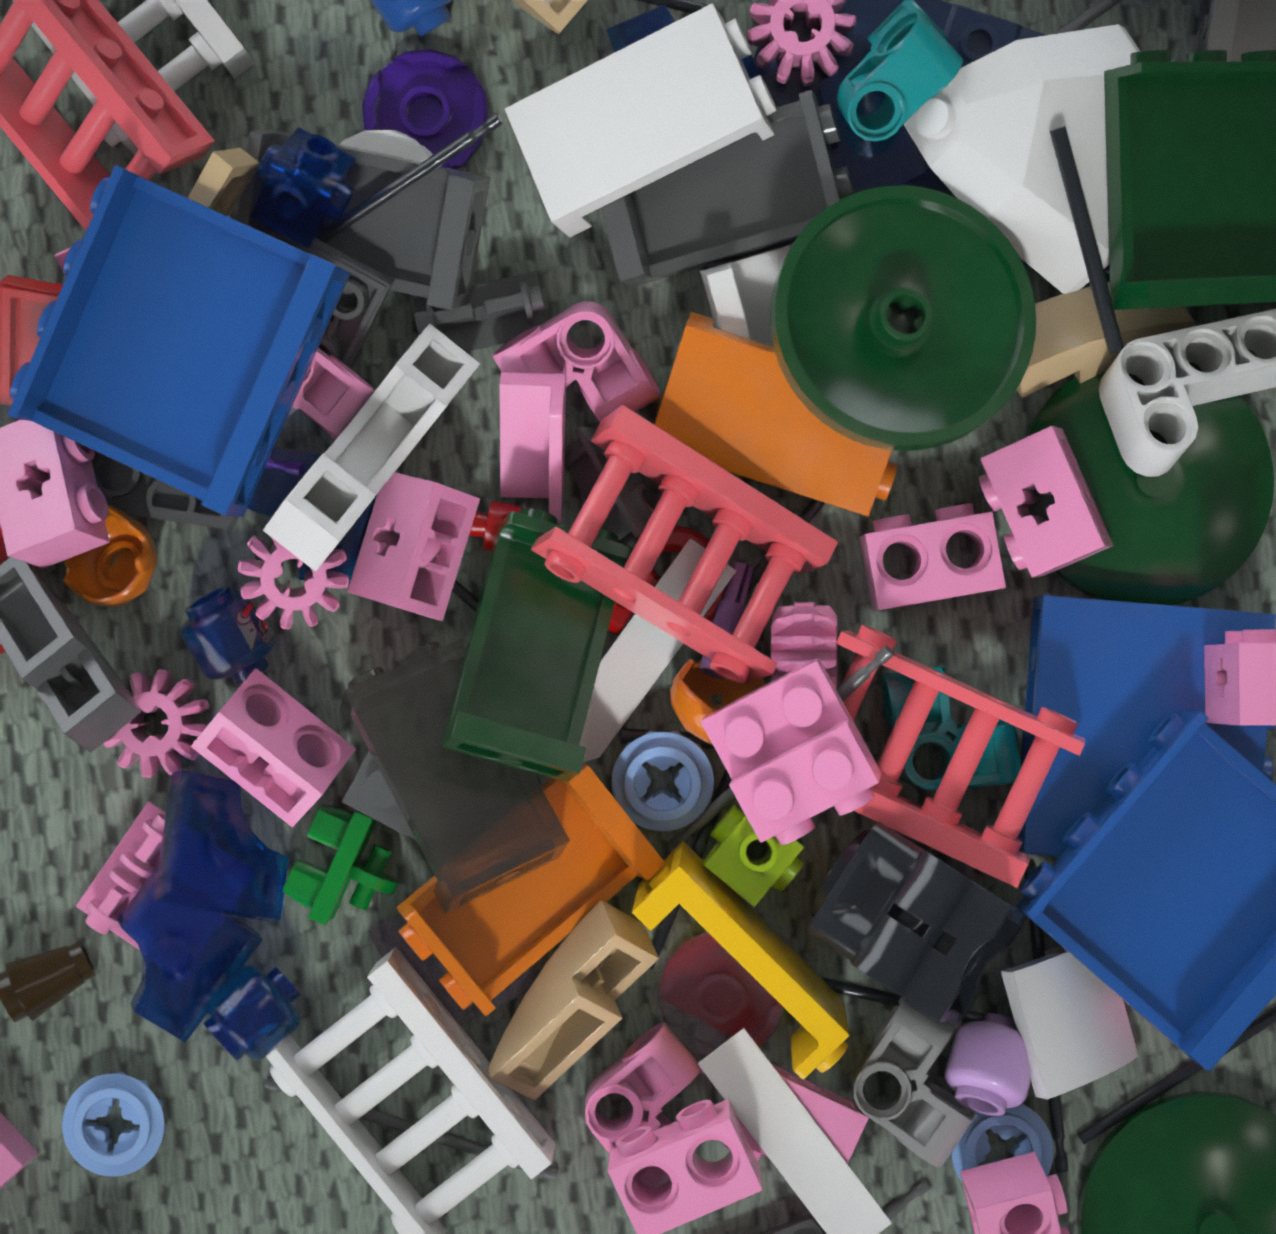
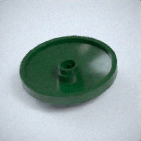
(902, 318)
(1171, 530)
(1184, 1169)

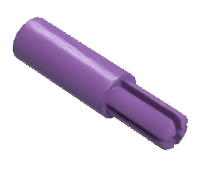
(731, 607)

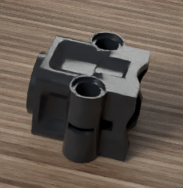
(912, 922)

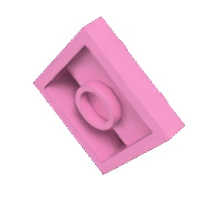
(792, 753)

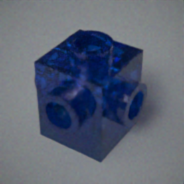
(303, 186)

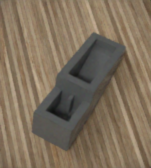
(60, 658)

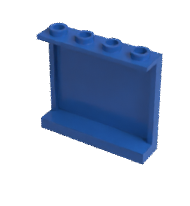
(177, 341)
(1118, 676)
(1173, 889)

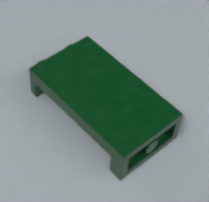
(531, 655)

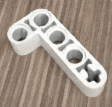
(1176, 386)

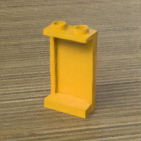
(757, 948)

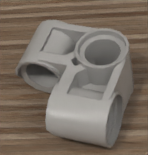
(922, 1112)

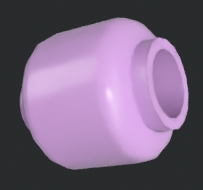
(989, 1065)

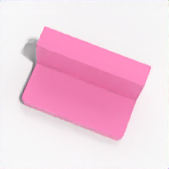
(533, 437)

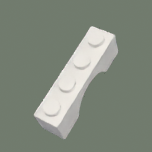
(371, 448)

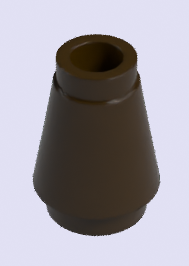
(42, 980)

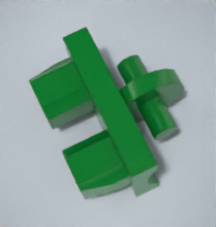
(325, 889)

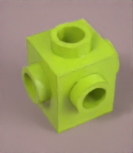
(749, 875)

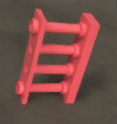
(125, 90)
(737, 514)
(938, 819)

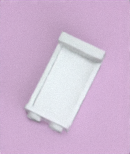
(640, 115)

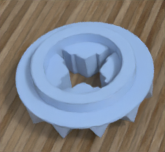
(662, 809)
(1015, 1121)
(91, 1143)

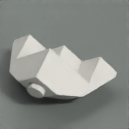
(996, 150)

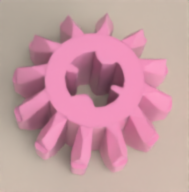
(785, 45)
(282, 595)
(803, 634)
(160, 747)

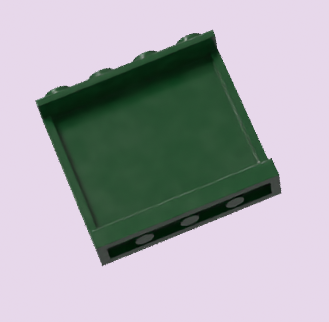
(1191, 179)

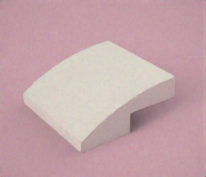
(1068, 1023)

